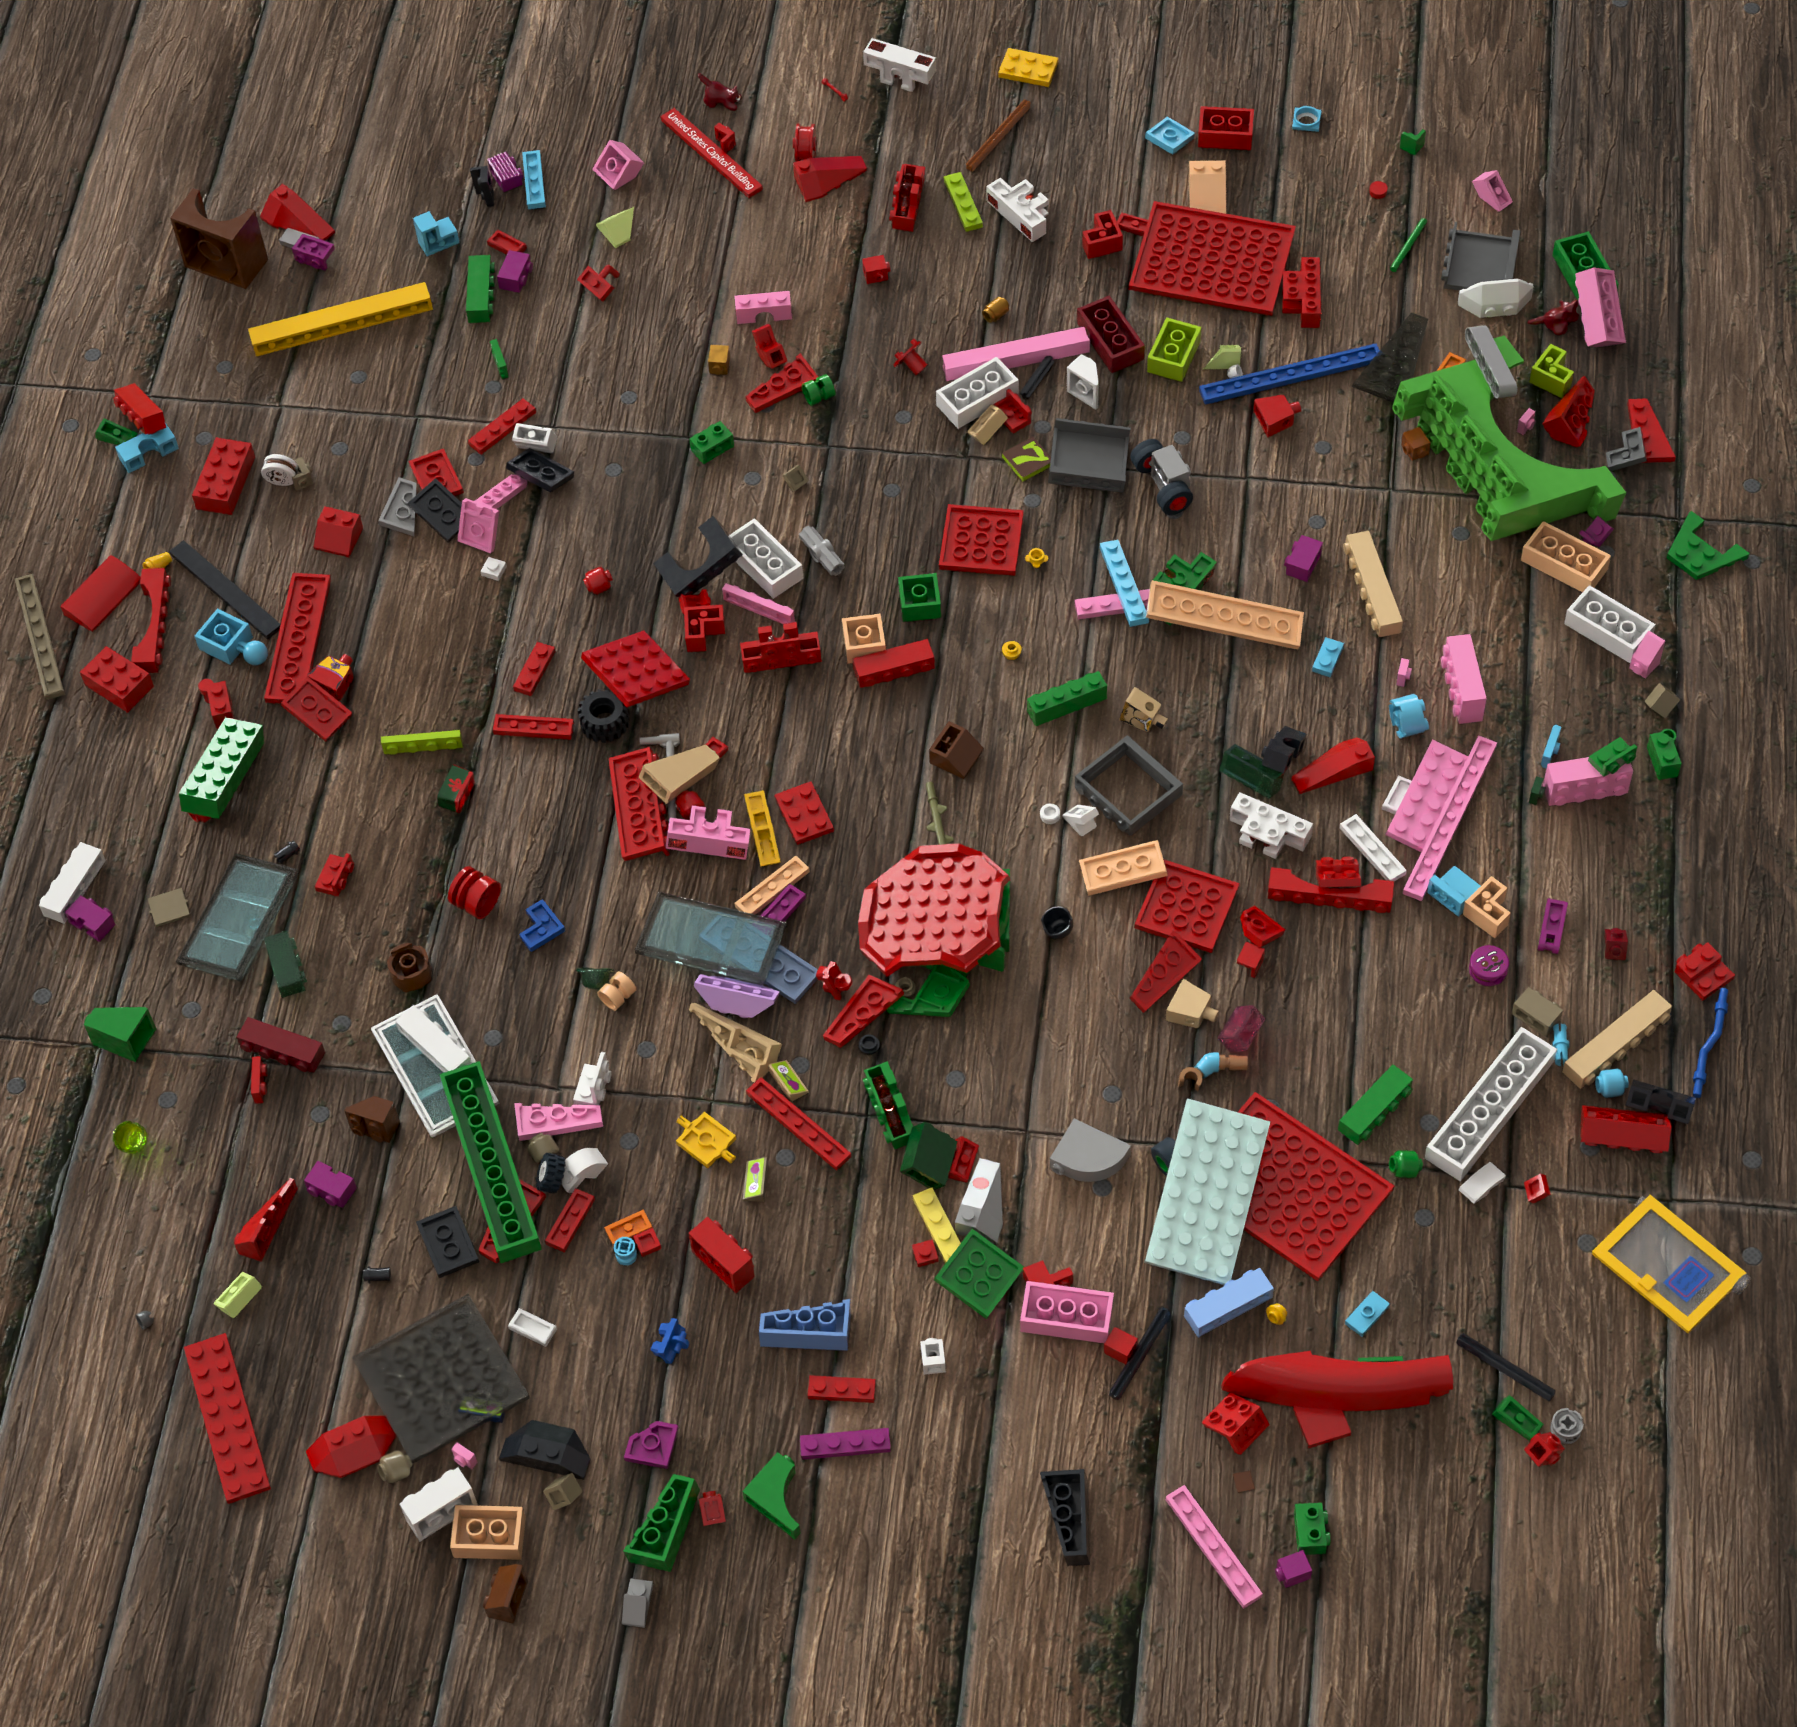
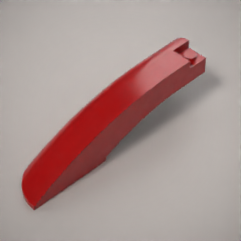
(1341, 1384)

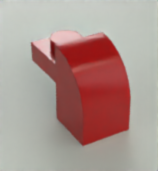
(767, 348)
(1038, 1273)

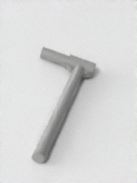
(667, 741)

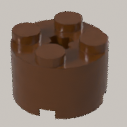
(409, 967)

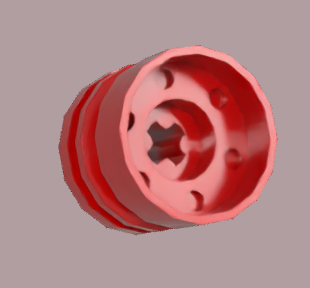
(474, 892)

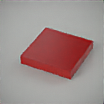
(1321, 1425)

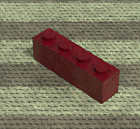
(280, 1045)

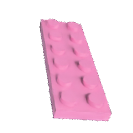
(1426, 795)

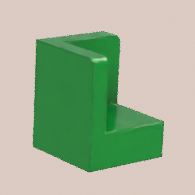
(1411, 142)

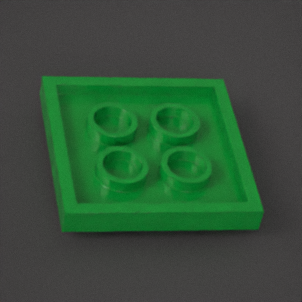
(979, 1273)

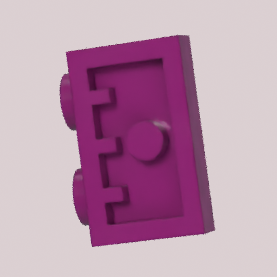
(312, 251)

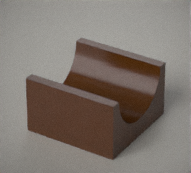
(220, 249)

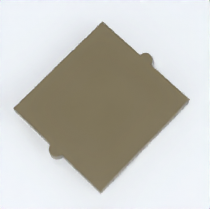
(168, 907)

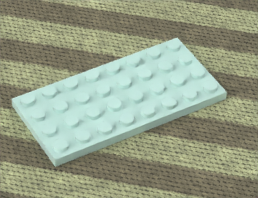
(1207, 1192)

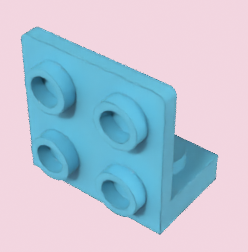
(1452, 889)

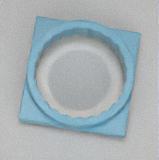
(1306, 111)

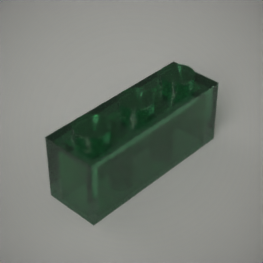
(1249, 771)
(285, 964)

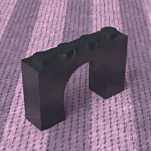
(722, 554)

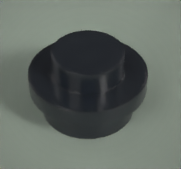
(869, 1044)

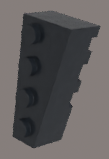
(1069, 1508)

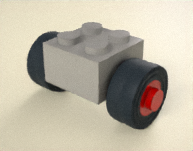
(1168, 473)

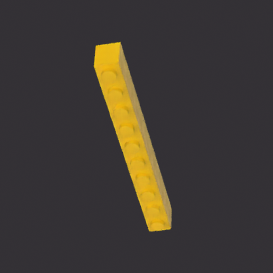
(340, 319)

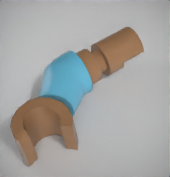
(1212, 1063)

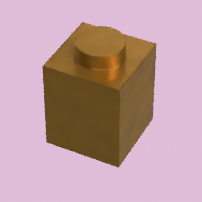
(719, 359)

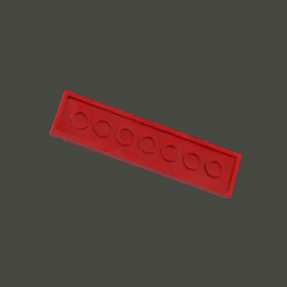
(297, 634)
(227, 1418)

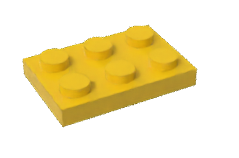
(1028, 67)

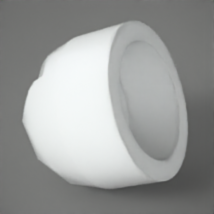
(1234, 371)

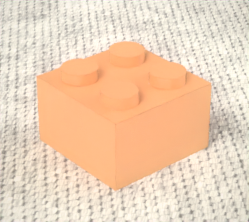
(863, 635)

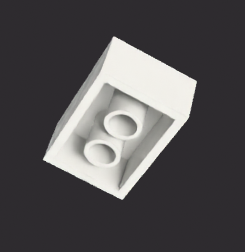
(436, 1502)

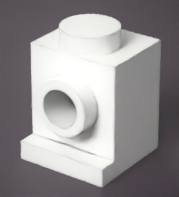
(935, 1363)

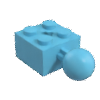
(227, 636)

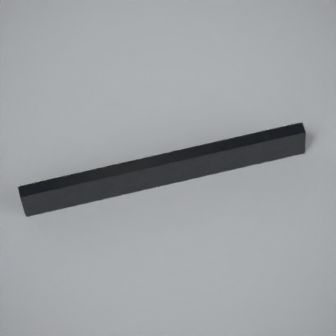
(225, 589)

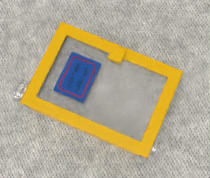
(1670, 1264)

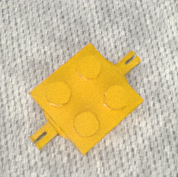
(706, 1139)

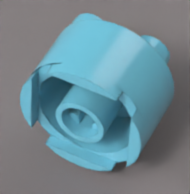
(1408, 715)

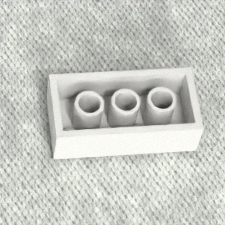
(975, 392)
(766, 559)
(1608, 623)

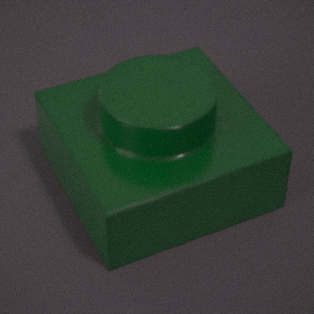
(1537, 791)

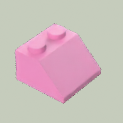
(617, 164)

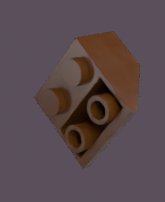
(955, 750)
(373, 1118)

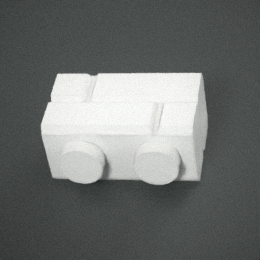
(534, 437)

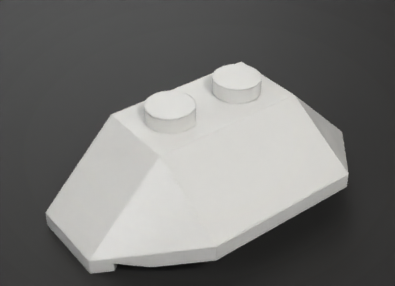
(1496, 297)

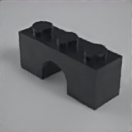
(1282, 748)
(1674, 1104)

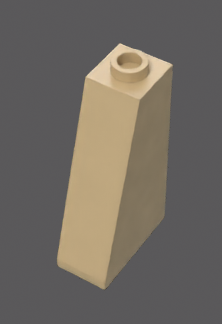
(678, 772)

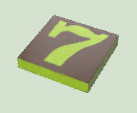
(1027, 458)

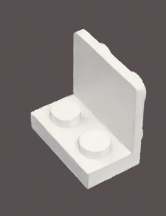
(592, 1082)

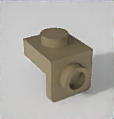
(304, 477)

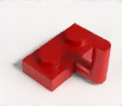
(596, 282)

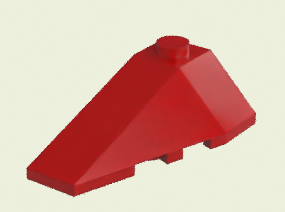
(1569, 417)

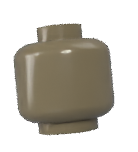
(540, 1145)
(394, 1467)

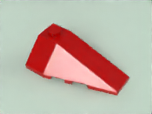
(823, 174)
(290, 211)
(1337, 764)
(261, 1228)

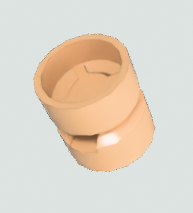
(614, 993)

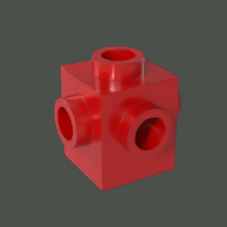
(1544, 1449)

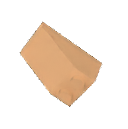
(1207, 185)

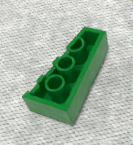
(663, 1530)

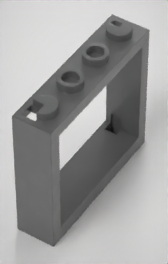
(1145, 762)

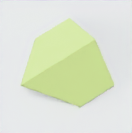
(617, 227)
(1226, 357)

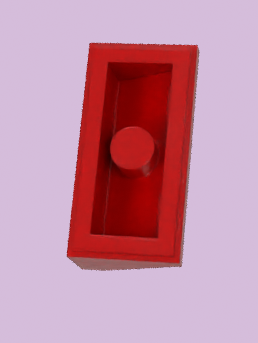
(963, 1159)

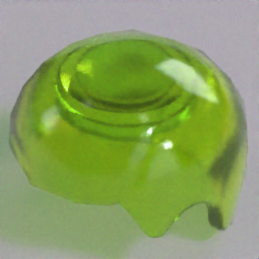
(130, 1137)

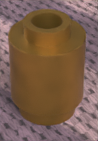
(995, 309)

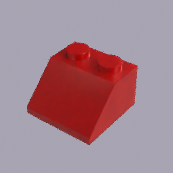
(337, 531)

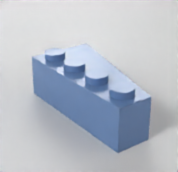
(807, 1328)

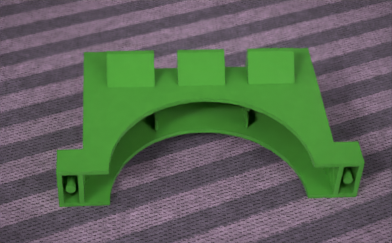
(1512, 485)

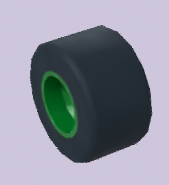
(1163, 1153)

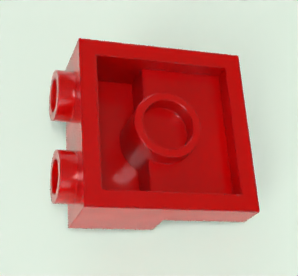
(1338, 872)
(1703, 971)

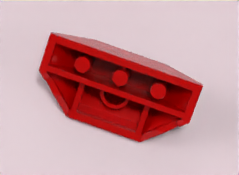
(351, 1446)

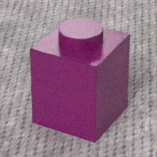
(1293, 1569)

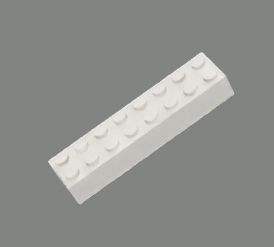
(1490, 1104)

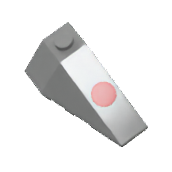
(982, 1203)

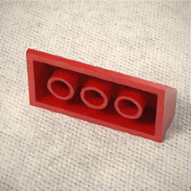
(1625, 1129)

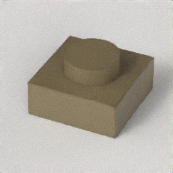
(795, 478)

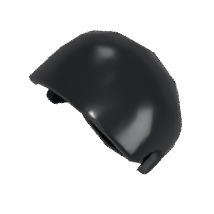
(1057, 922)

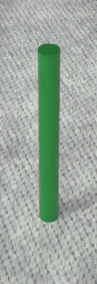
(1404, 251)

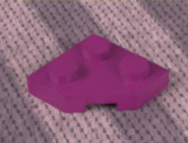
(652, 1445)

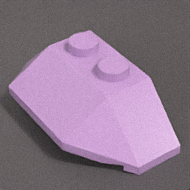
(735, 995)

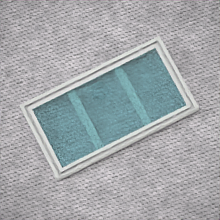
(418, 1073)

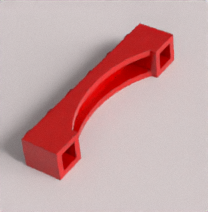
(148, 652)
(1372, 897)

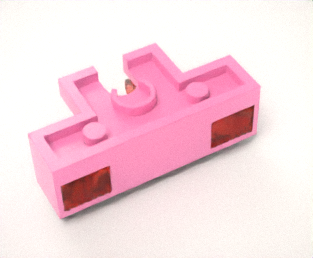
(707, 837)

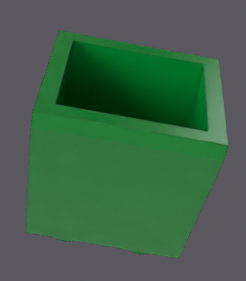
(120, 1030)

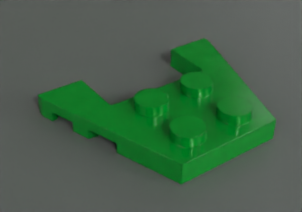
(1696, 555)
(937, 996)

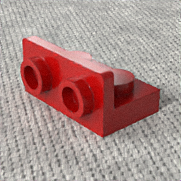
(334, 874)

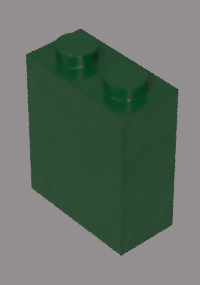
(928, 1156)

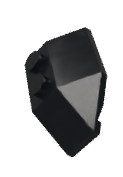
(547, 1449)

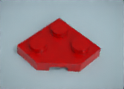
(1260, 927)

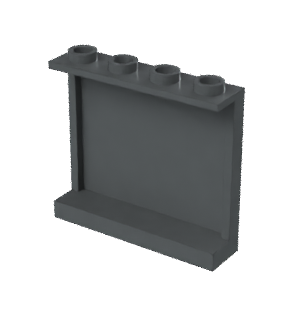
(1478, 258)
(1089, 455)

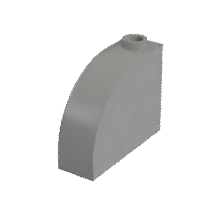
(1088, 1154)

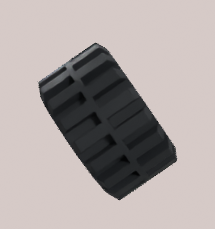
(603, 728)

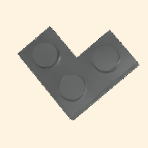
(1631, 453)

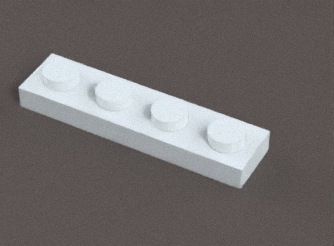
(1372, 848)

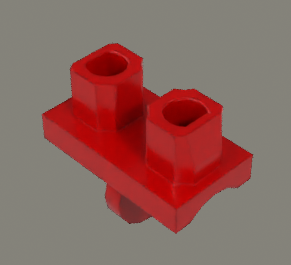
(834, 980)

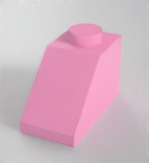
(1492, 190)
(1647, 655)

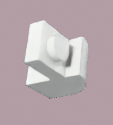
(582, 1165)

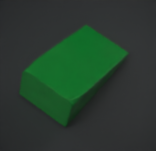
(113, 433)
(1517, 1418)

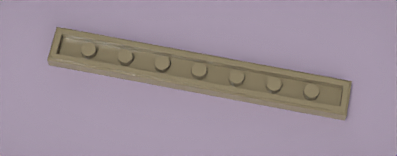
(39, 637)

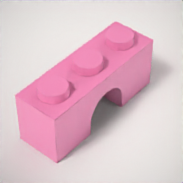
(752, 304)

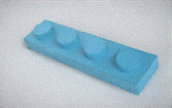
(533, 179)

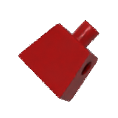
(1275, 413)

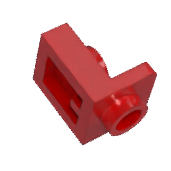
(711, 1508)

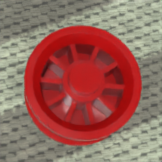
(805, 142)

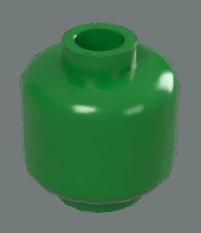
(1405, 1164)

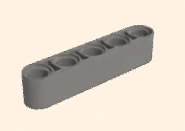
(1491, 361)

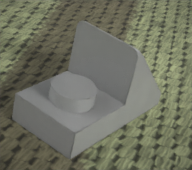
(637, 1603)

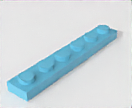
(1124, 583)

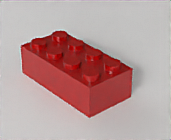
(223, 476)

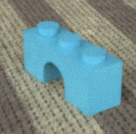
(132, 451)

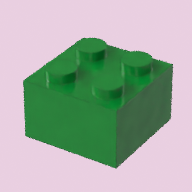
(919, 597)

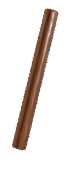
(998, 135)

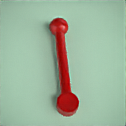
(844, 97)

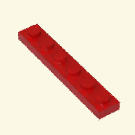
(798, 1123)

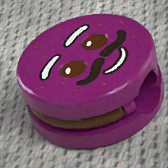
(1489, 965)

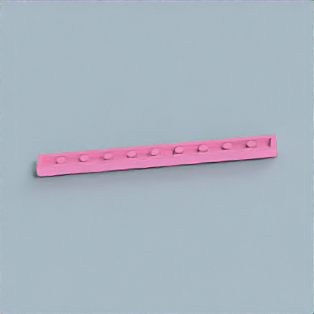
(1450, 818)

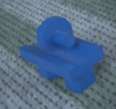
(673, 1341)

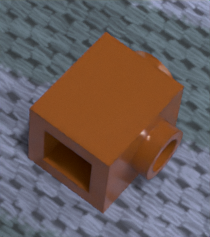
(1415, 443)

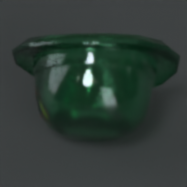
(594, 978)

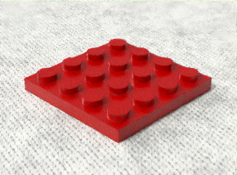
(981, 539)
(635, 668)
(1189, 903)

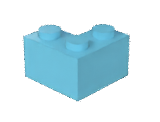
(435, 235)

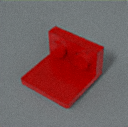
(1237, 1421)

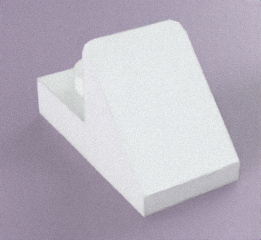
(1081, 818)

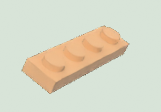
(772, 886)

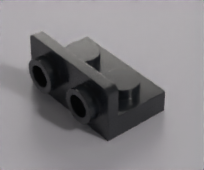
(483, 184)

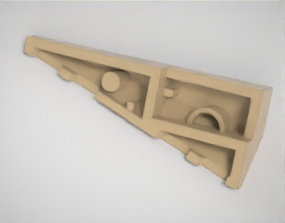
(747, 1046)

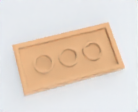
(1123, 867)

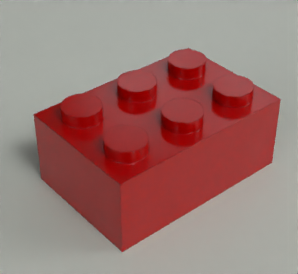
(1225, 128)
(116, 679)
(722, 1254)

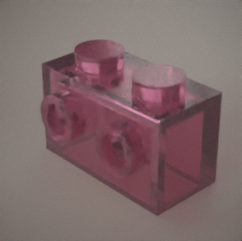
(1241, 1028)

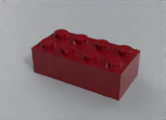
(1111, 334)

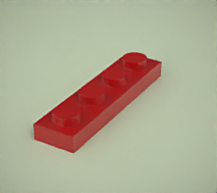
(501, 426)
(533, 726)

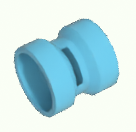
(623, 1255)

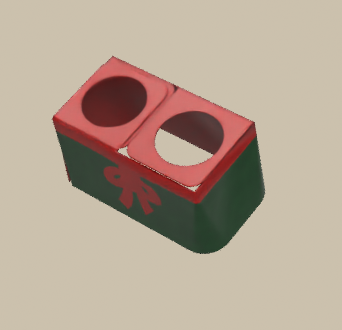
(456, 789)

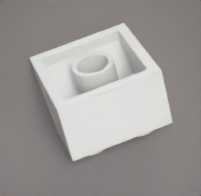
(1083, 380)

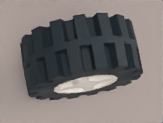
(550, 1173)

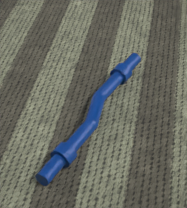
(1721, 1009)

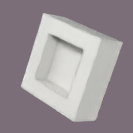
(493, 568)

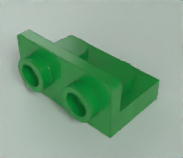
(1613, 756)

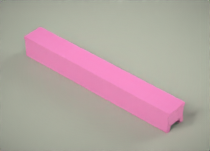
(1018, 352)

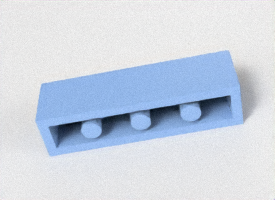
(1228, 1302)

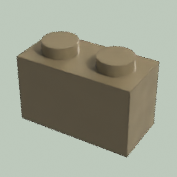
(1537, 1011)

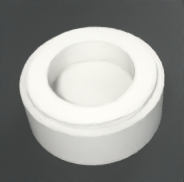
(1050, 813)

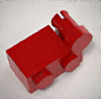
(219, 699)

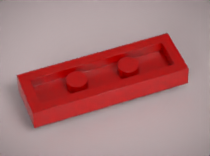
(534, 669)
(569, 1220)
(841, 1389)

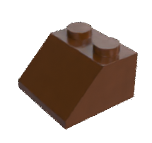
(506, 1593)

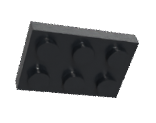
(540, 470)
(438, 509)
(447, 1242)

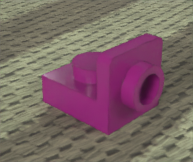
(1597, 532)

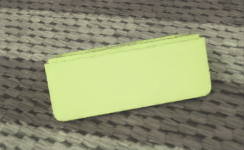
(238, 1294)

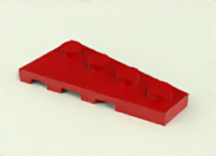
(1655, 441)
(865, 1006)

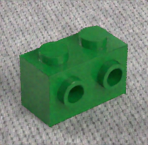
(711, 442)
(1310, 1528)

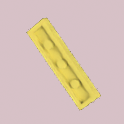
(937, 1222)

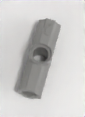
(821, 550)

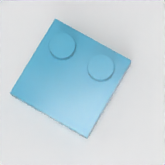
(1169, 135)

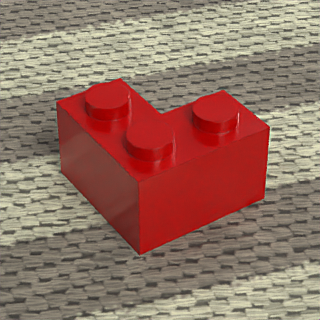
(1105, 236)
(702, 622)

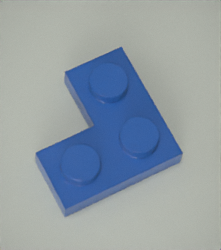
(546, 926)

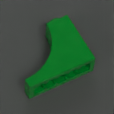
(769, 1490)

